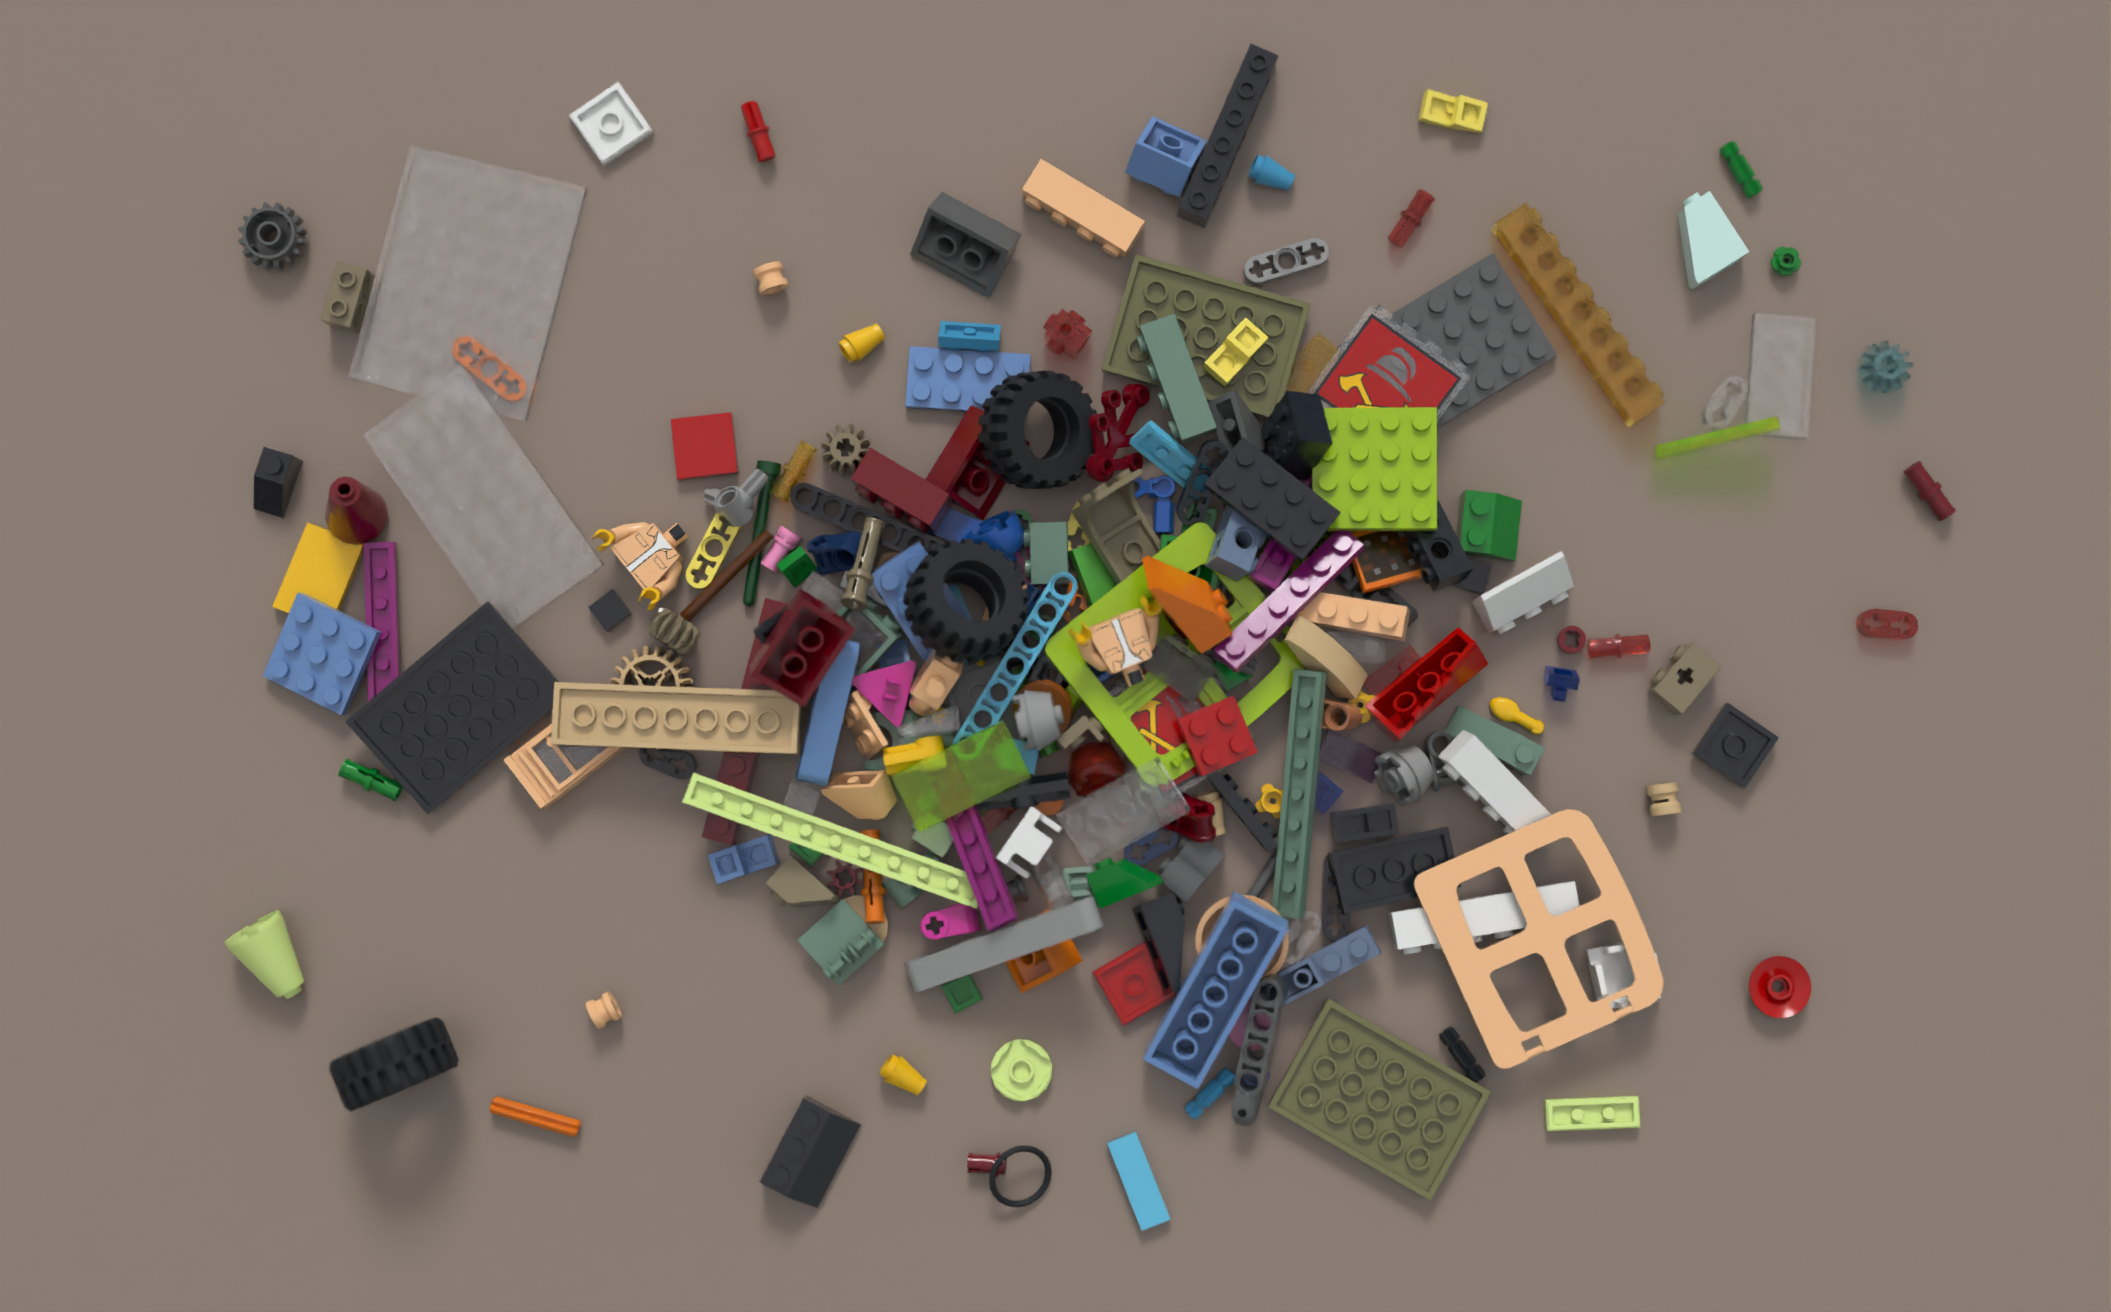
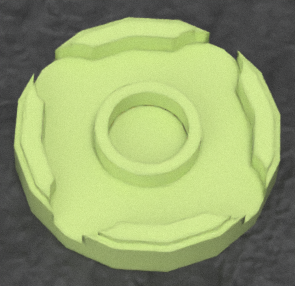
(1021, 1070)

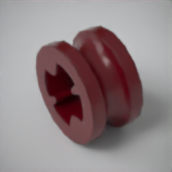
(1580, 641)

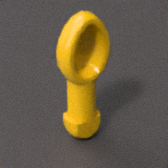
(1509, 711)

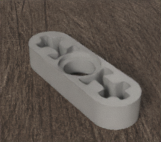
(1262, 261)

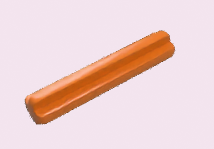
(535, 1116)

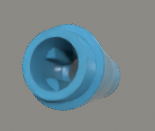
(1270, 173)

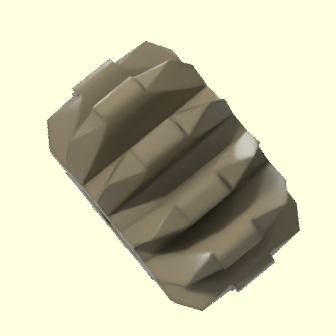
(839, 440)
(673, 631)

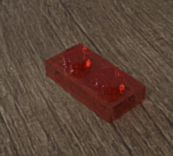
(1391, 671)

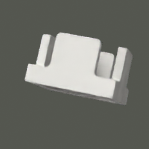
(1028, 841)
(1610, 971)

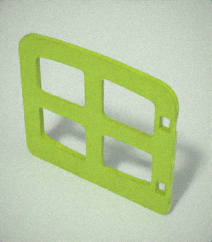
(1115, 713)

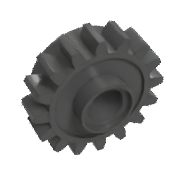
(286, 244)

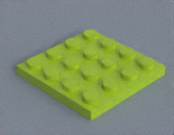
(1380, 469)

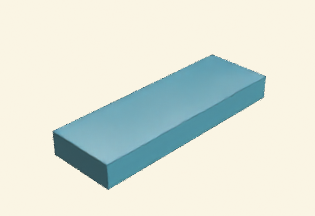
(1167, 455)
(1138, 1181)

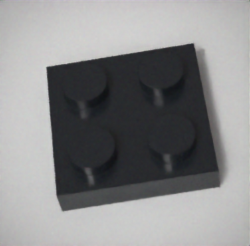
(1735, 745)

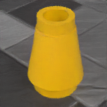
(861, 342)
(902, 1075)

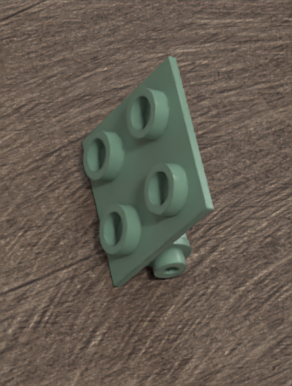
(840, 942)

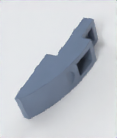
(1326, 964)

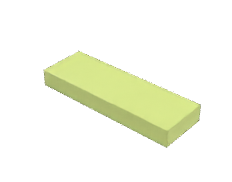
(1592, 1113)

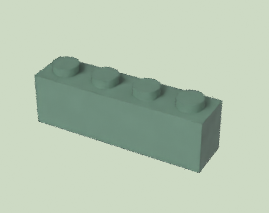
(1177, 379)

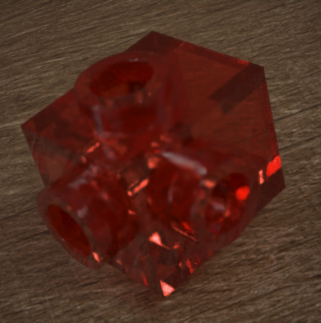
(1071, 343)

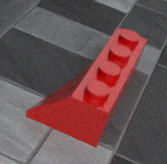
(1426, 684)

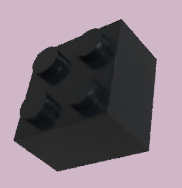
(1297, 433)

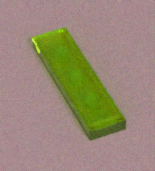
(1717, 438)

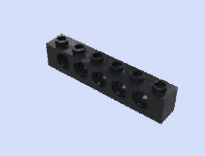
(1227, 135)

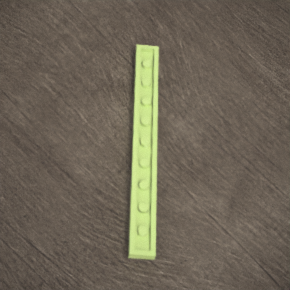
(830, 839)

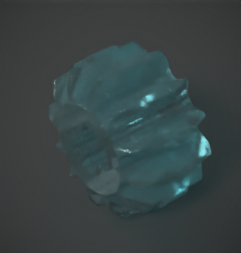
(1889, 357)

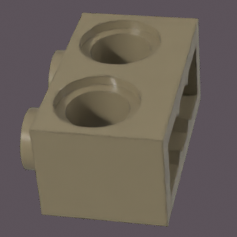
(348, 297)

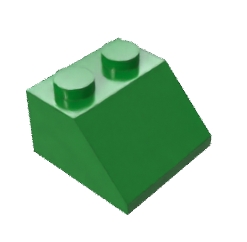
(1488, 525)

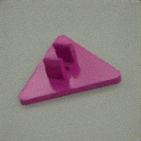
(887, 689)

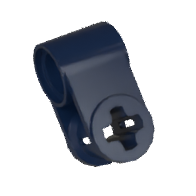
(834, 551)

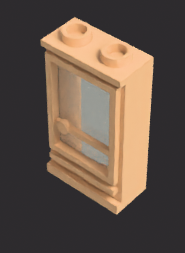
(554, 770)

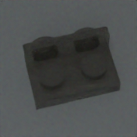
(1180, 666)

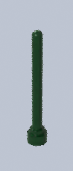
(772, 471)

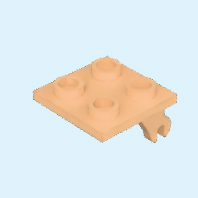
(858, 718)

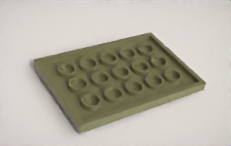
(1206, 314)
(1379, 1099)

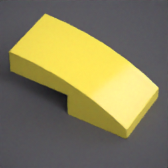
(1453, 112)
(1235, 352)

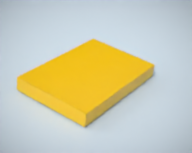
(319, 569)

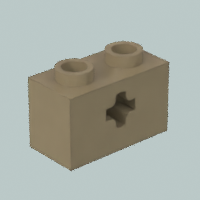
(1698, 670)

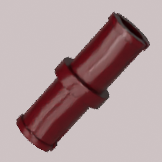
(1929, 491)

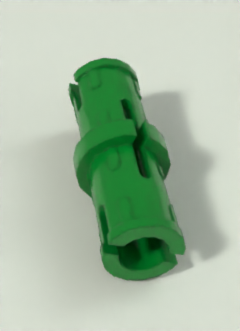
(370, 779)

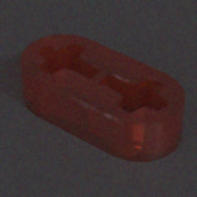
(1886, 630)

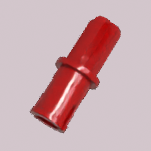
(758, 132)

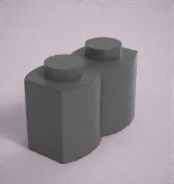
(1189, 867)

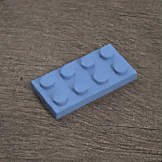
(957, 378)
(891, 582)

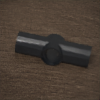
(1030, 792)

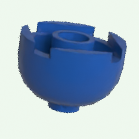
(1002, 532)

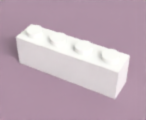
(1490, 783)

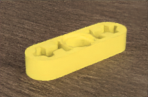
(697, 565)

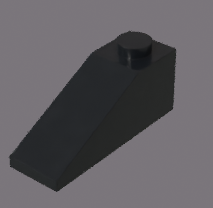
(1163, 933)

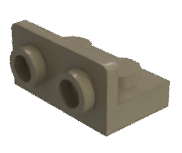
(1074, 734)

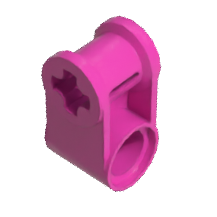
(956, 921)

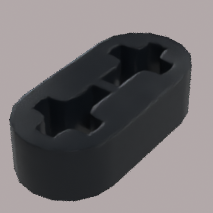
(665, 767)

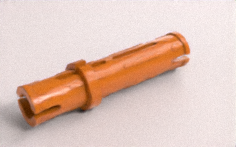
(873, 889)

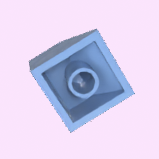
(1165, 156)

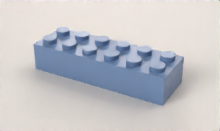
(1215, 990)

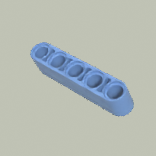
(827, 718)

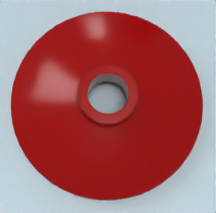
(1794, 991)

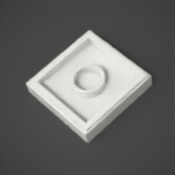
(611, 124)

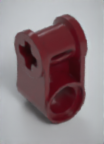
(1197, 822)

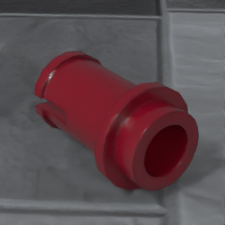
(983, 1163)

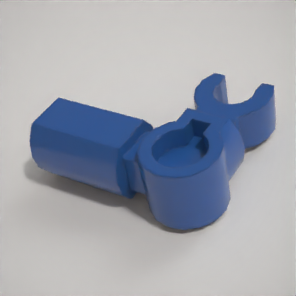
(1163, 512)

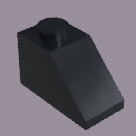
(275, 481)

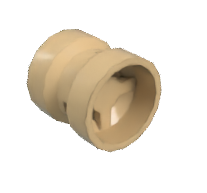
(1660, 792)

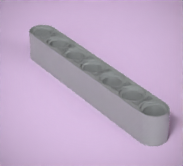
(1004, 944)

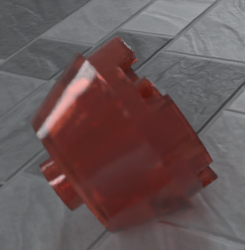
(1094, 767)

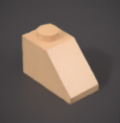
(862, 793)

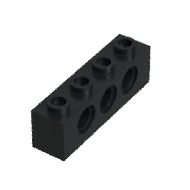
(1434, 571)

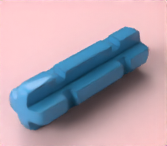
(1210, 1093)

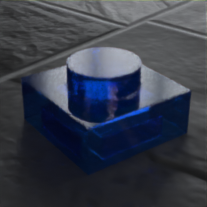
(1326, 793)

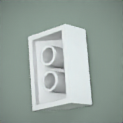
(1524, 594)

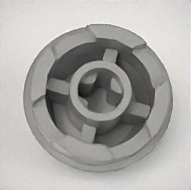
(1038, 719)
(1404, 773)

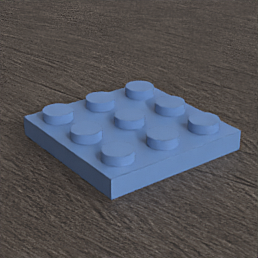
(321, 653)

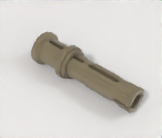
(860, 576)

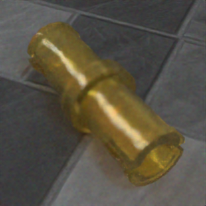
(793, 471)

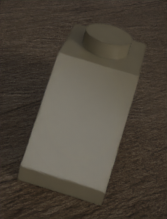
(799, 886)

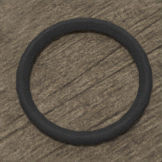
(1024, 1148)

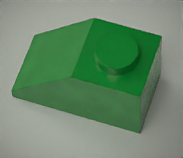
(1119, 880)

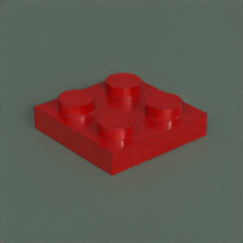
(1216, 736)

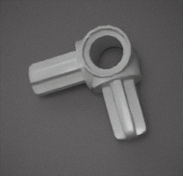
(736, 502)

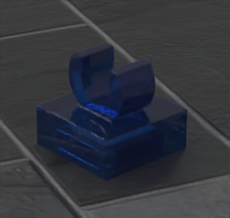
(1561, 680)

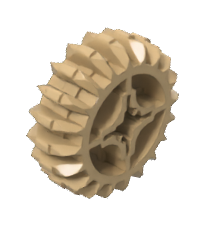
(661, 676)

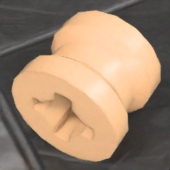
(770, 278)
(603, 1010)

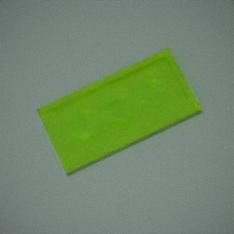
(961, 776)

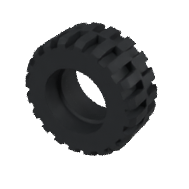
(1004, 431)
(987, 574)
(393, 1063)

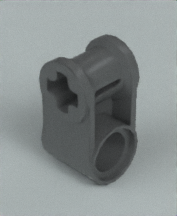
(1437, 764)

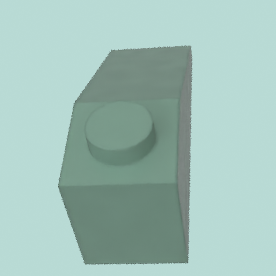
(1506, 745)

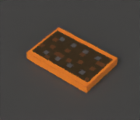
(1385, 560)

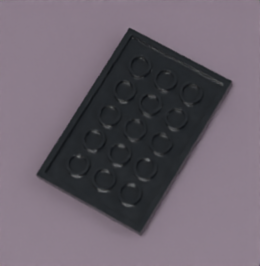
(456, 707)

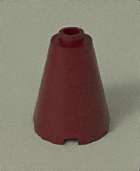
(355, 511)

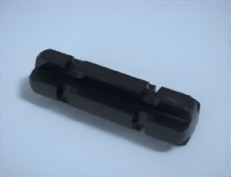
(1462, 1054)

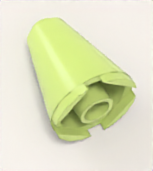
(269, 954)

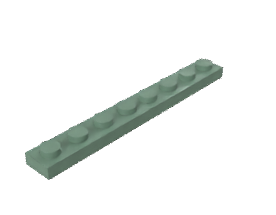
(1299, 793)

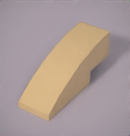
(1322, 653)

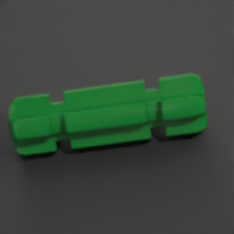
(1741, 169)

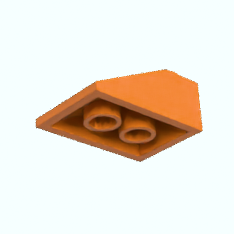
(1190, 603)

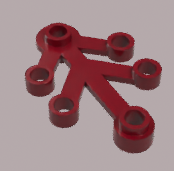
(1101, 464)

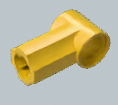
(903, 756)

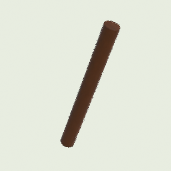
(726, 575)

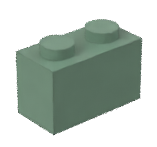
(1047, 551)

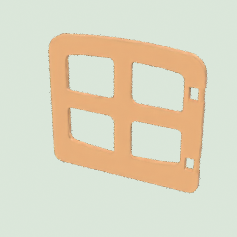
(1542, 935)

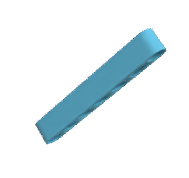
(1020, 650)

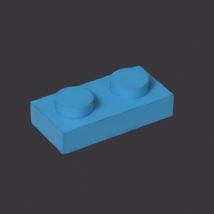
(969, 336)

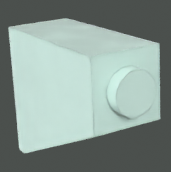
(1707, 239)

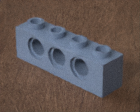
(1226, 555)

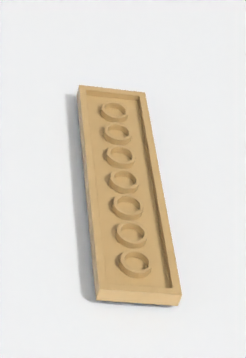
(675, 718)

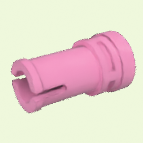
(783, 543)

